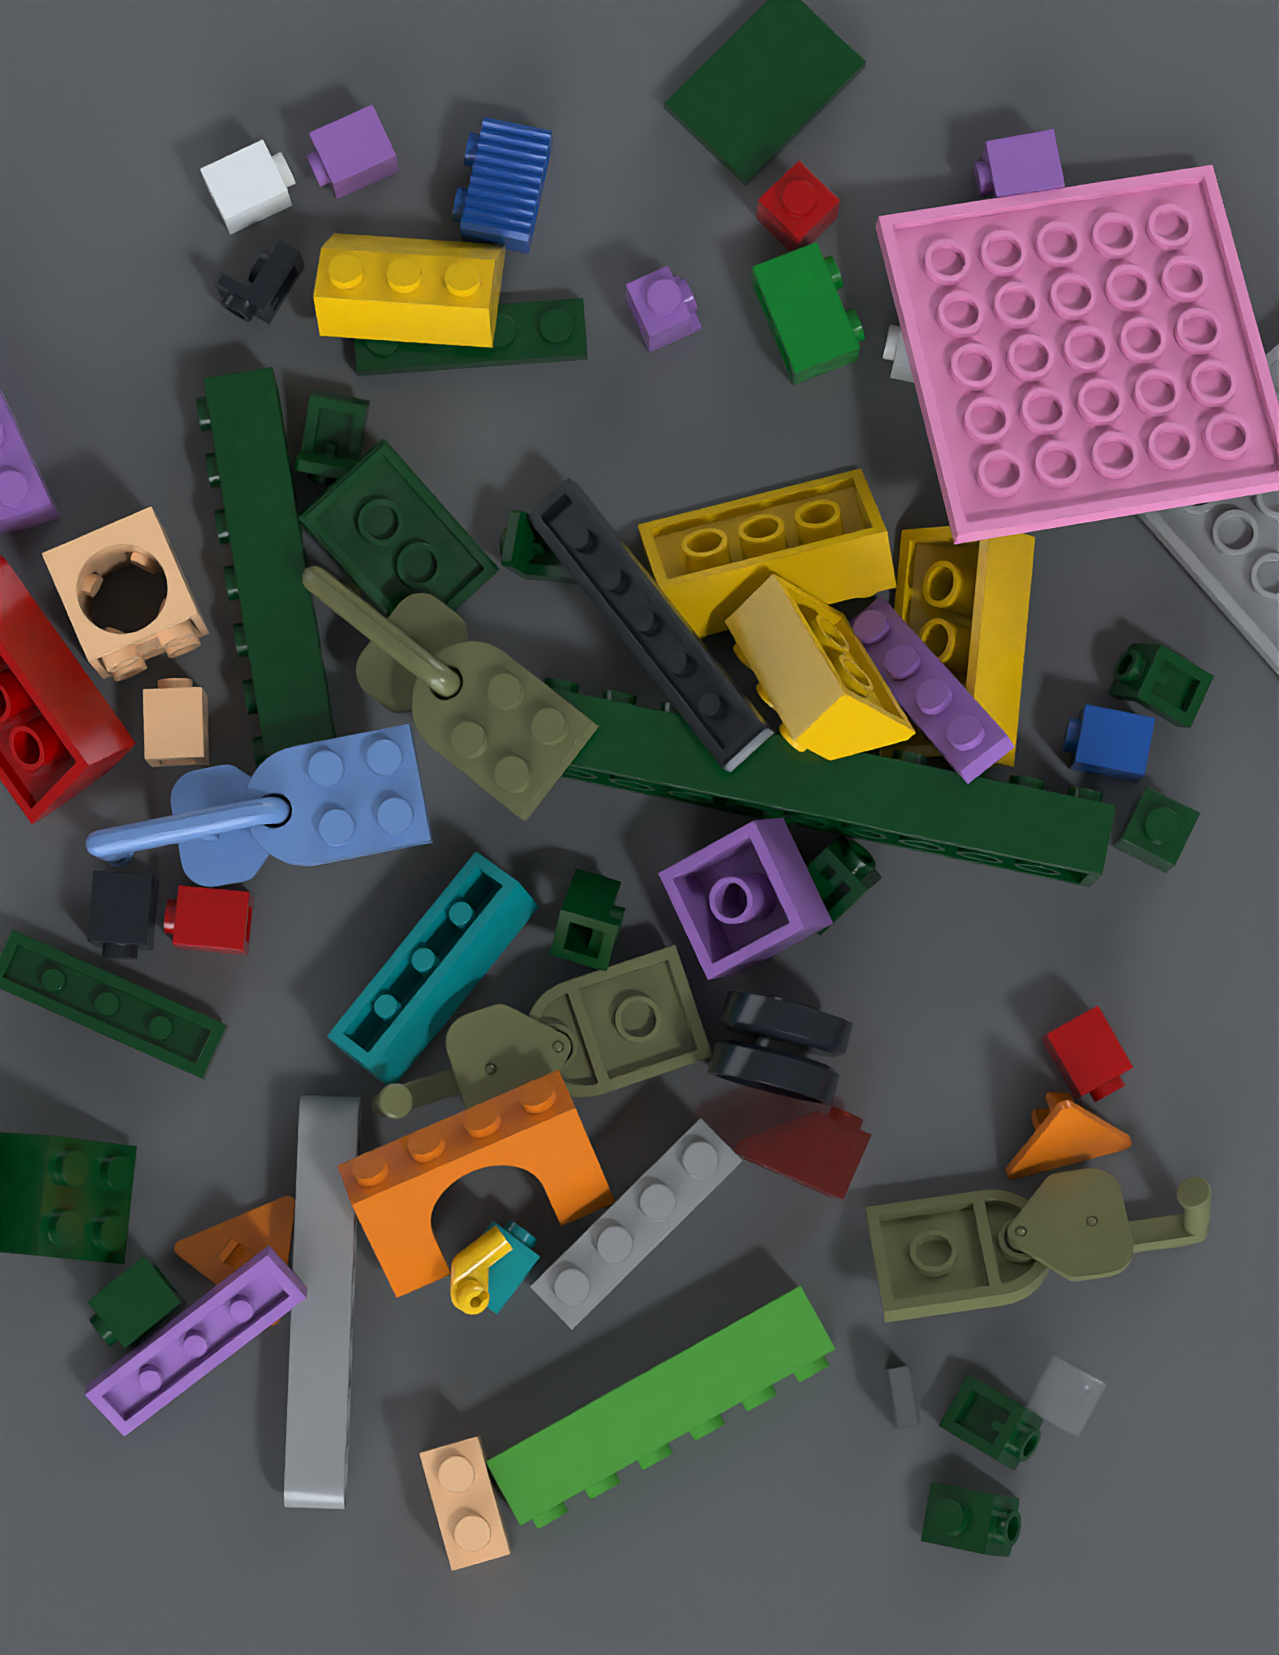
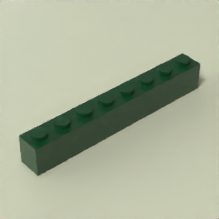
(268, 561)

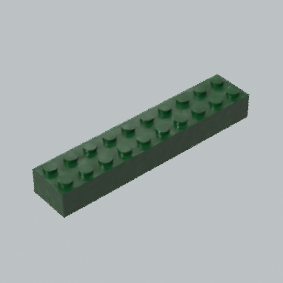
(854, 796)

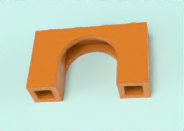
(523, 1128)

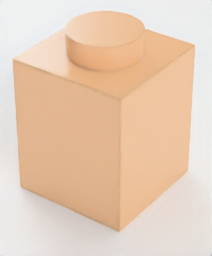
(176, 724)

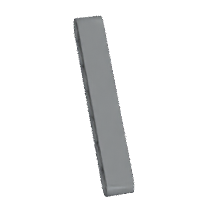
(324, 1320)

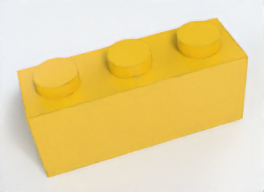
(409, 289)
(815, 673)

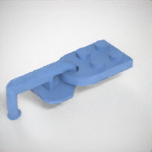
(345, 800)

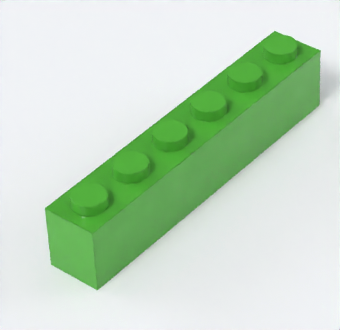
(660, 1406)

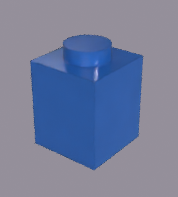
(1109, 743)

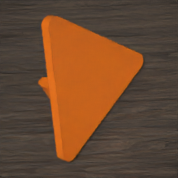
(1065, 1137)
(232, 1243)

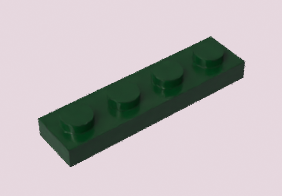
(522, 335)
(109, 1005)

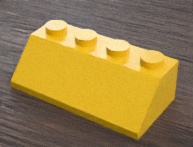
(811, 534)
(973, 616)

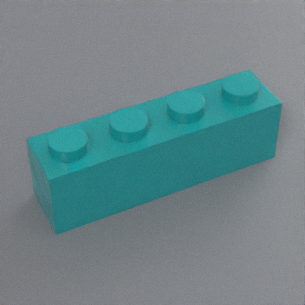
(433, 970)

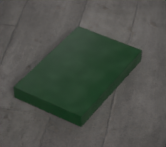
(764, 86)
(395, 534)

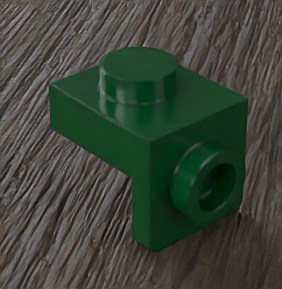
(332, 435)
(528, 553)
(971, 1520)

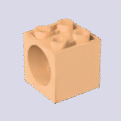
(78, 575)

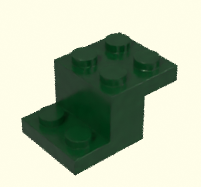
(65, 1197)

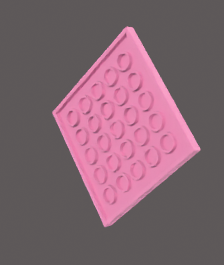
(1083, 353)

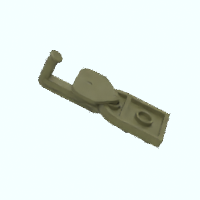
(463, 694)
(592, 1028)
(954, 1255)

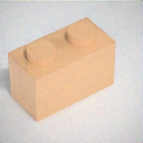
(465, 1502)

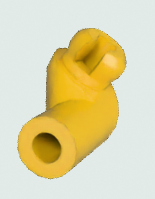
(471, 1271)

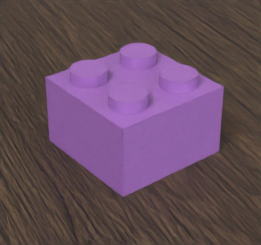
(745, 898)

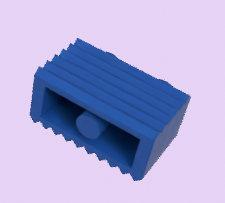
(504, 184)

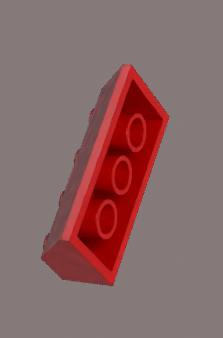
(52, 717)

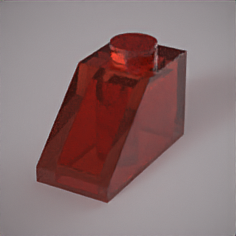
(811, 1150)

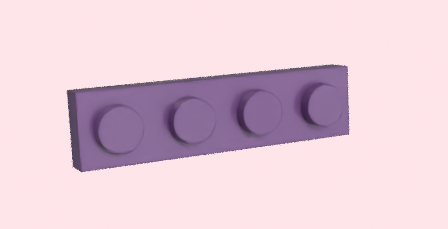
(930, 692)
(196, 1341)

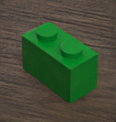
(807, 313)

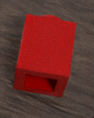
(797, 208)
(210, 920)
(1088, 1055)

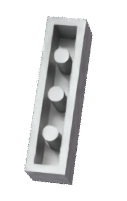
(636, 1224)

